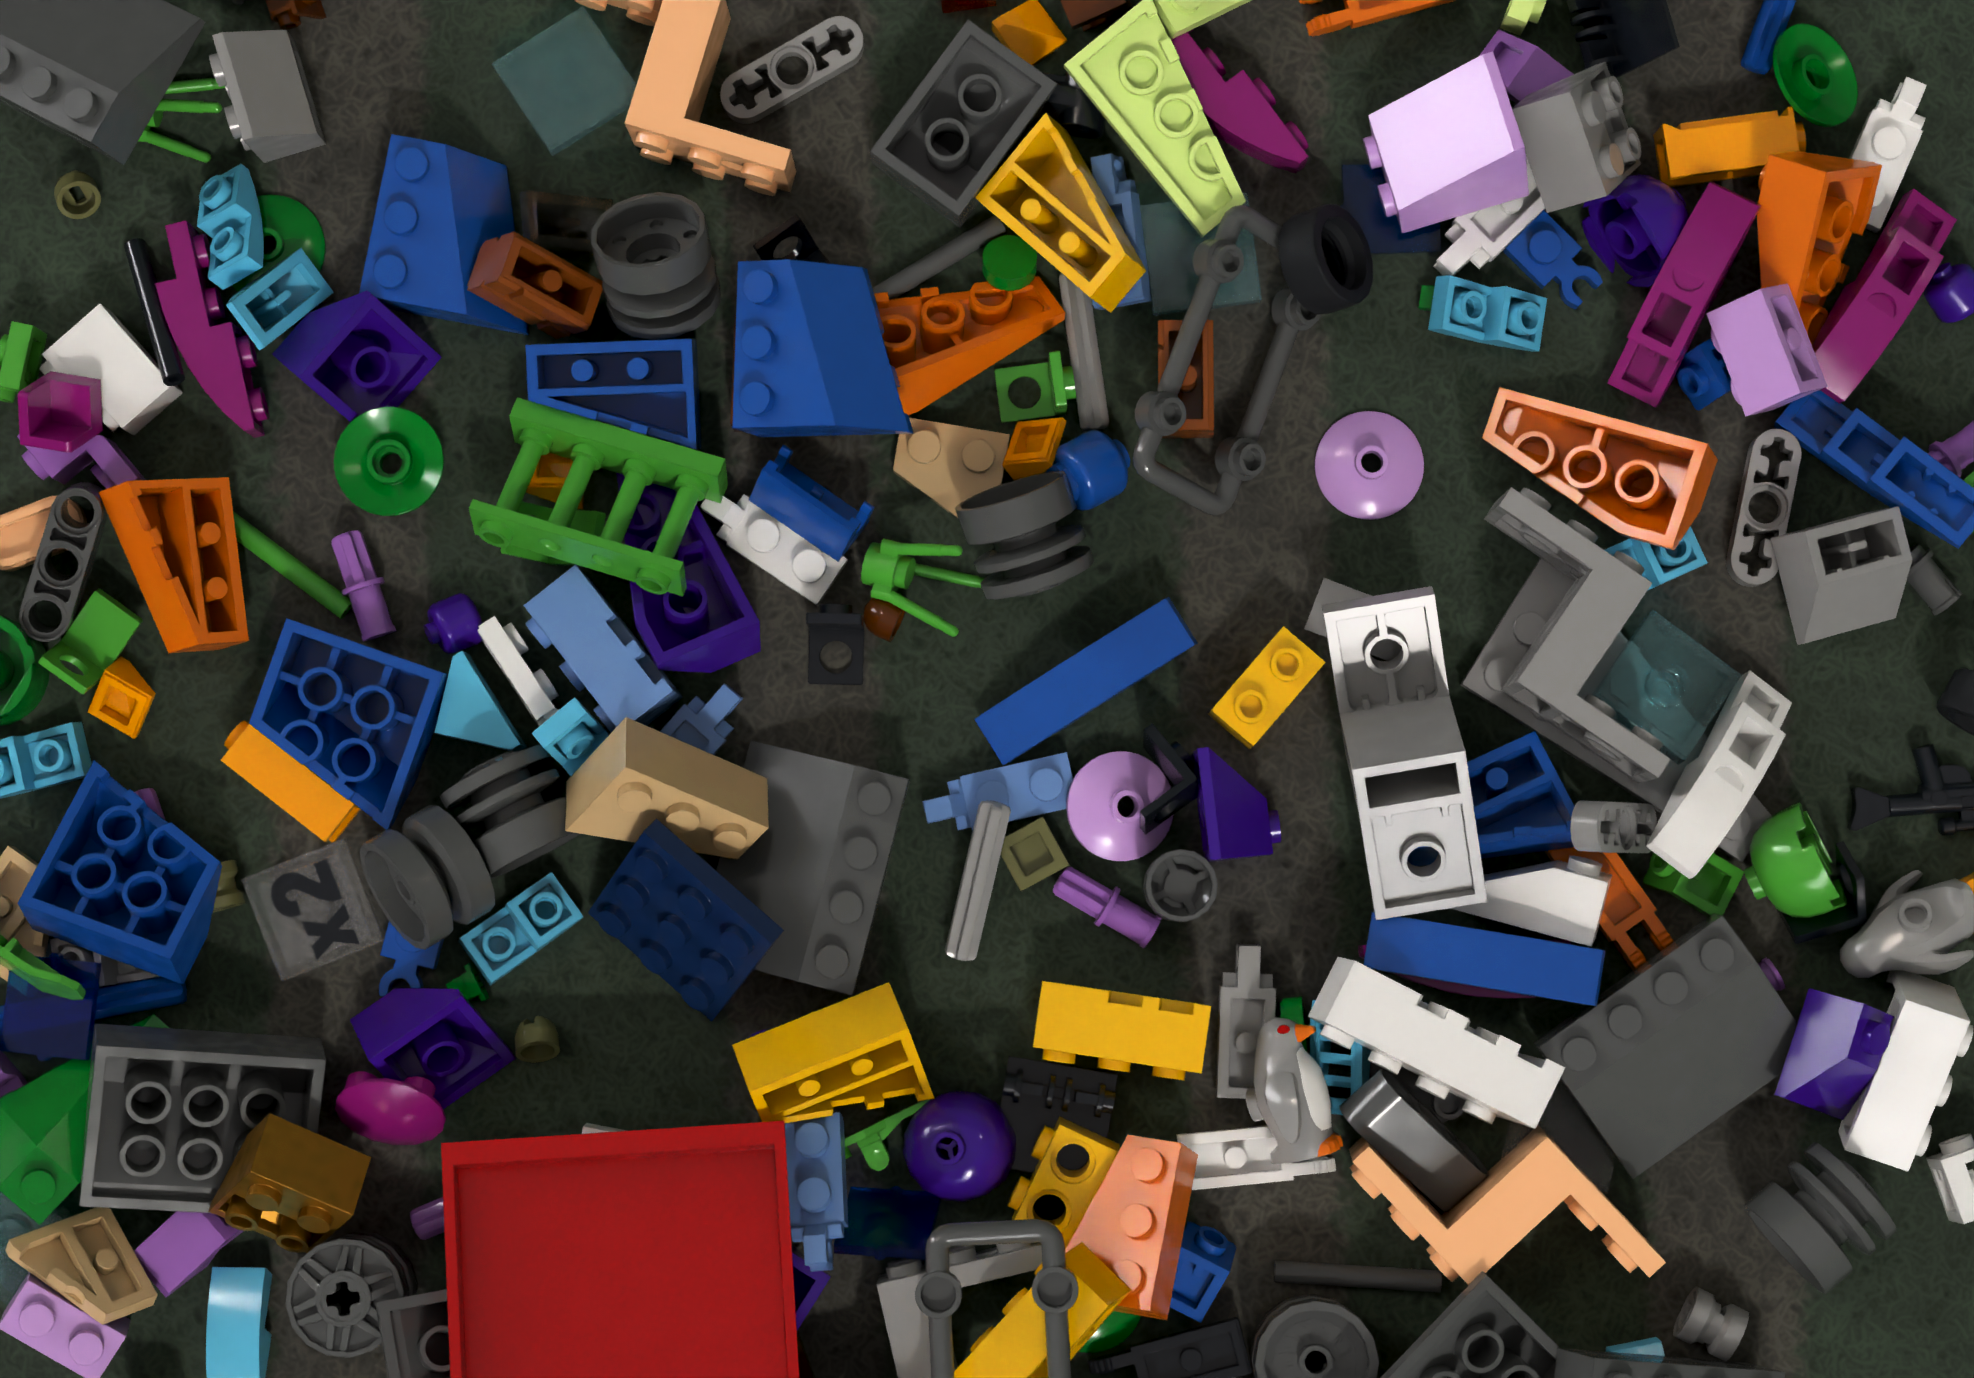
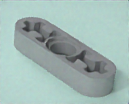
(796, 47)
(1758, 465)
(1612, 826)

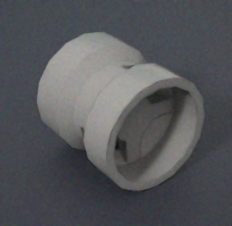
(1708, 1323)

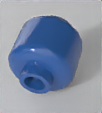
(1093, 467)

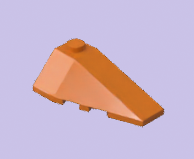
(1807, 222)
(956, 335)
(1618, 471)

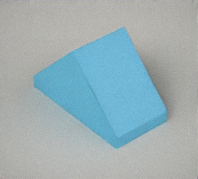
(279, 298)
(472, 710)

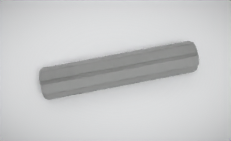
(1084, 356)
(977, 880)

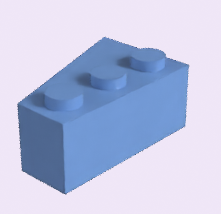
(599, 651)

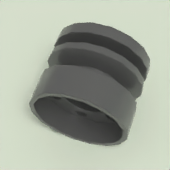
(656, 265)
(1028, 545)
(511, 809)
(1820, 1217)
(369, 1266)

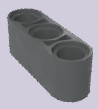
(45, 580)
(1414, 1140)

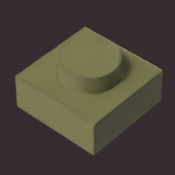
(1032, 854)

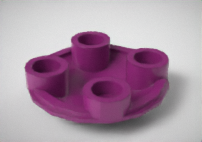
(390, 1109)

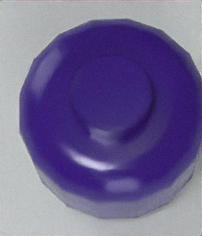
(1951, 292)
(453, 623)

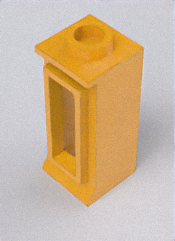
(1725, 146)
(288, 783)

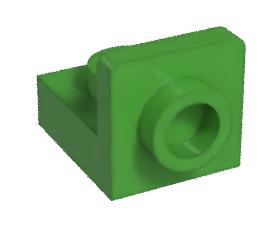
(20, 358)
(1706, 892)

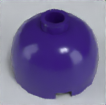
(1636, 226)
(983, 1143)

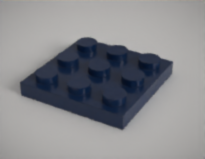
(684, 920)

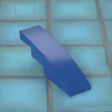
(1883, 465)
(1086, 680)
(1485, 959)

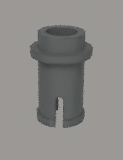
(1930, 581)

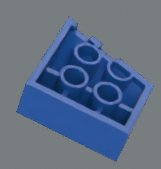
(429, 228)
(811, 353)
(350, 715)
(123, 882)

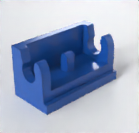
(808, 506)

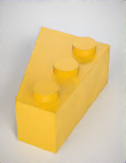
(1062, 214)
(1121, 1029)
(833, 1059)
(1019, 1340)

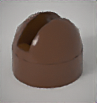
(883, 618)

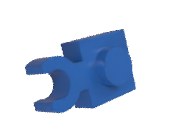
(1546, 253)
(407, 960)

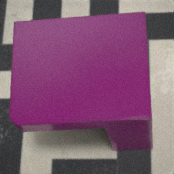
(60, 412)

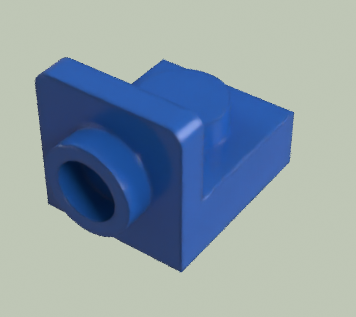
(1703, 375)
(1201, 1270)

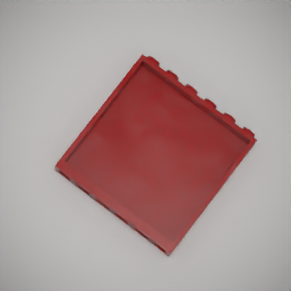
(621, 1255)

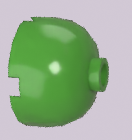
(1793, 866)

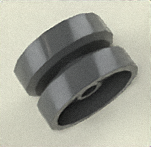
(427, 876)
(1309, 1325)

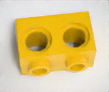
(1266, 688)
(1073, 1187)

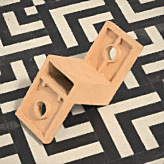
(674, 91)
(1502, 1208)

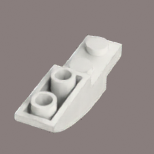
(1722, 777)

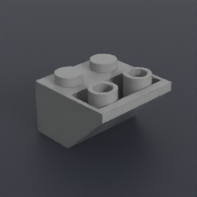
(267, 91)
(1577, 138)
(1843, 573)

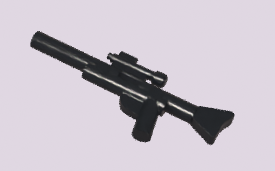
(1942, 791)

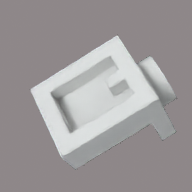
(1953, 1179)

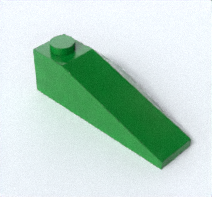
(45, 1135)

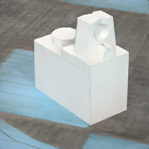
(128, 374)

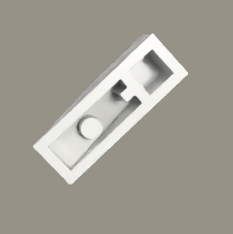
(1548, 898)

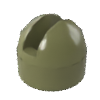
(66, 200)
(536, 1040)

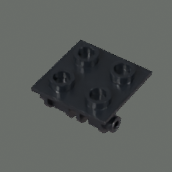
(1623, 32)
(1041, 1092)

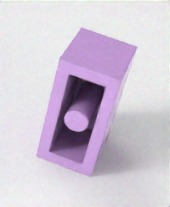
(1766, 349)
(61, 1329)

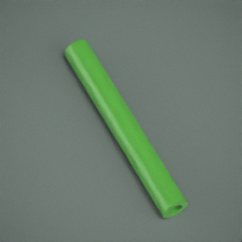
(291, 568)

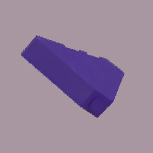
(713, 618)

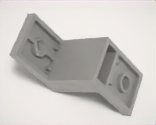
(1577, 633)
(1404, 753)
(909, 1326)

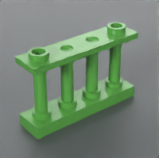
(592, 447)

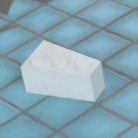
(1913, 1072)

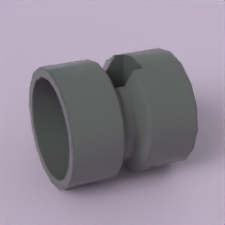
(1180, 885)

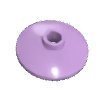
(1362, 492)
(1094, 803)

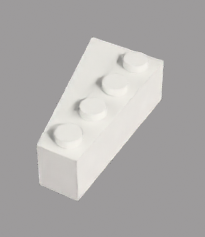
(1434, 1045)

